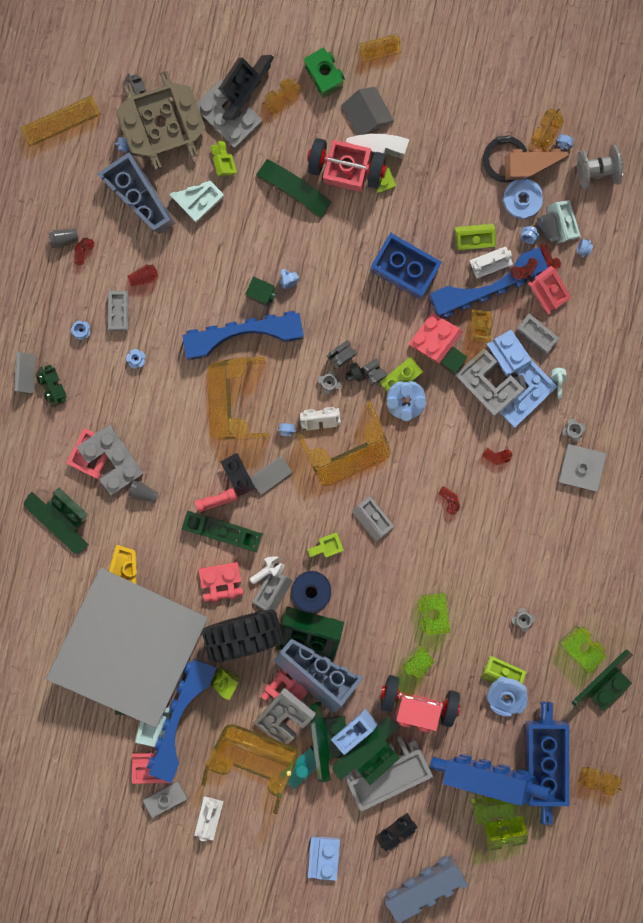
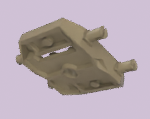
(157, 104)

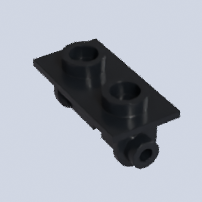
(237, 474)
(402, 826)

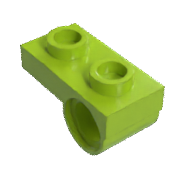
(405, 372)
(224, 682)

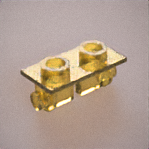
(380, 48)
(275, 98)
(551, 121)
(607, 784)

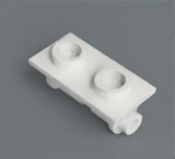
(491, 262)
(311, 418)
(208, 818)

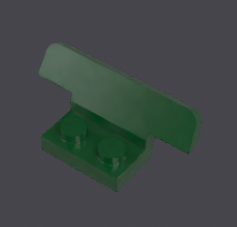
(60, 516)
(607, 685)
(322, 732)
(371, 755)

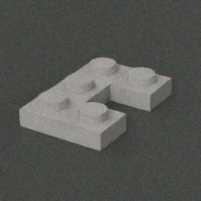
(232, 131)
(492, 398)
(125, 468)
(282, 706)

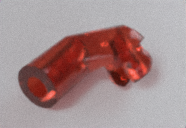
(80, 249)
(555, 263)
(524, 271)
(499, 457)
(452, 499)

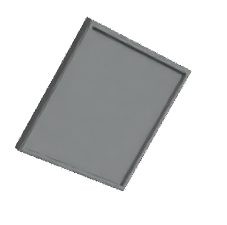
(127, 647)

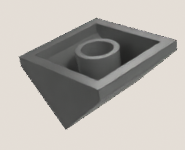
(367, 111)

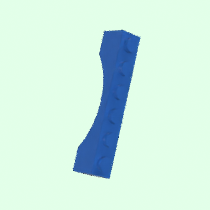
(451, 298)
(202, 343)
(165, 761)

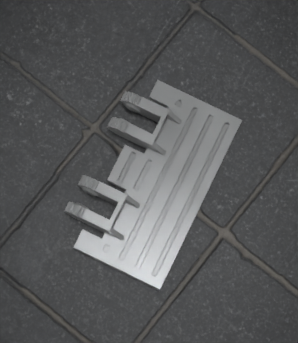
(404, 774)

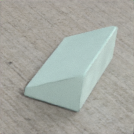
(565, 221)

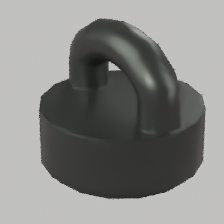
(355, 373)

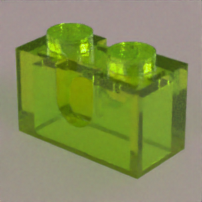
(440, 624)
(592, 657)
(483, 813)
(515, 834)

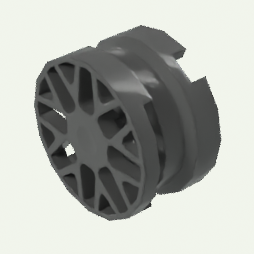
(342, 354)

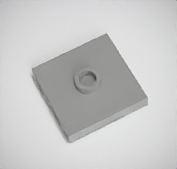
(582, 467)

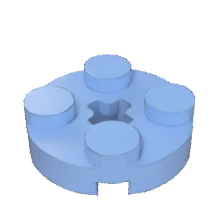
(533, 199)
(408, 410)
(511, 687)

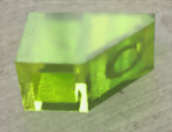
(417, 662)

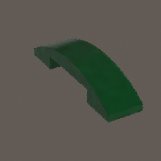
(294, 187)
(222, 531)

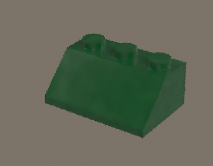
(312, 631)

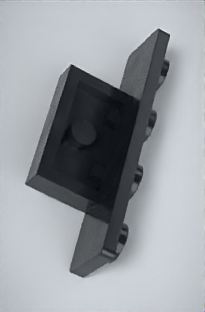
(241, 82)

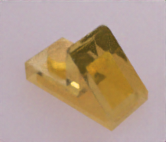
(480, 326)

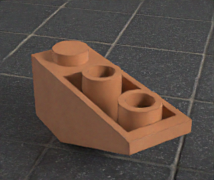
(525, 164)

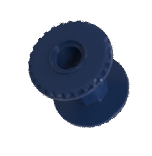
(311, 603)

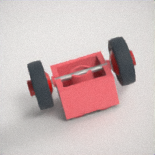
(347, 165)
(419, 710)

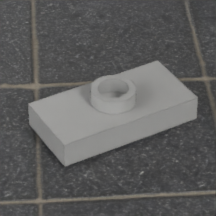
(118, 310)
(537, 333)
(165, 799)

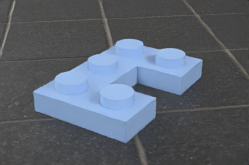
(538, 389)

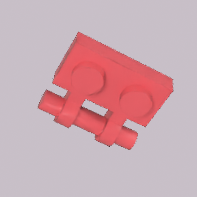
(221, 575)
(292, 686)

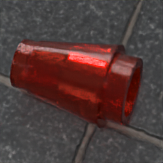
(143, 275)

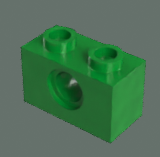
(324, 83)

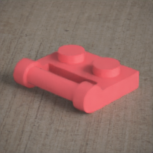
(78, 461)
(212, 502)

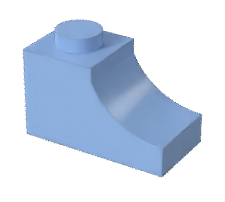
(354, 731)

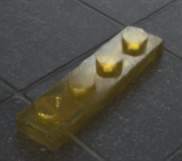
(60, 121)

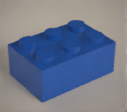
(405, 266)

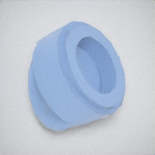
(288, 279)

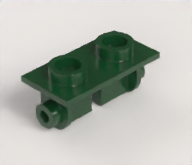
(47, 379)

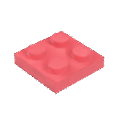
(435, 338)

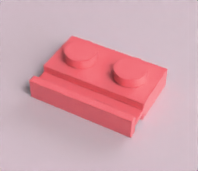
(549, 290)
(139, 770)

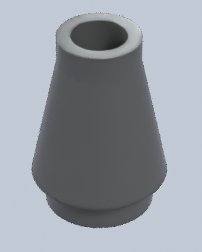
(548, 226)
(62, 237)
(142, 492)

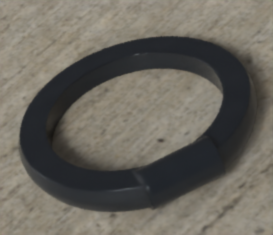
(499, 140)

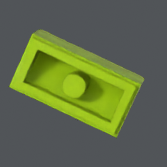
(475, 236)
(497, 668)

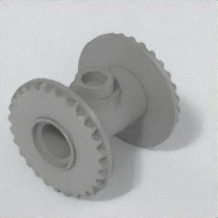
(599, 167)

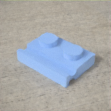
(509, 353)
(324, 858)

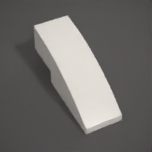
(382, 143)

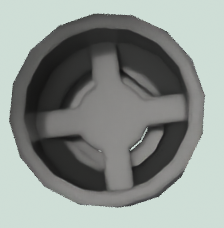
(374, 371)

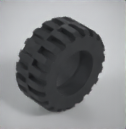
(242, 636)

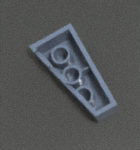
(136, 190)
(317, 674)
(425, 888)

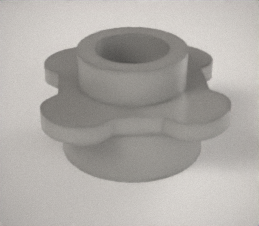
(329, 377)
(580, 428)
(529, 619)

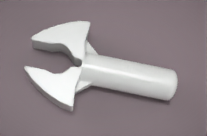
(268, 570)

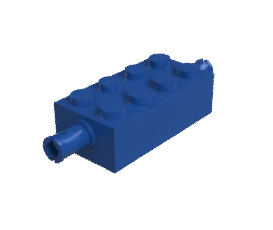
(548, 760)
(490, 780)

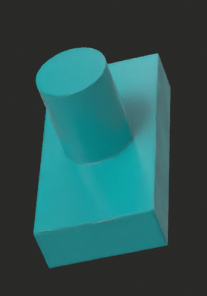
(304, 767)

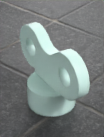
(559, 376)

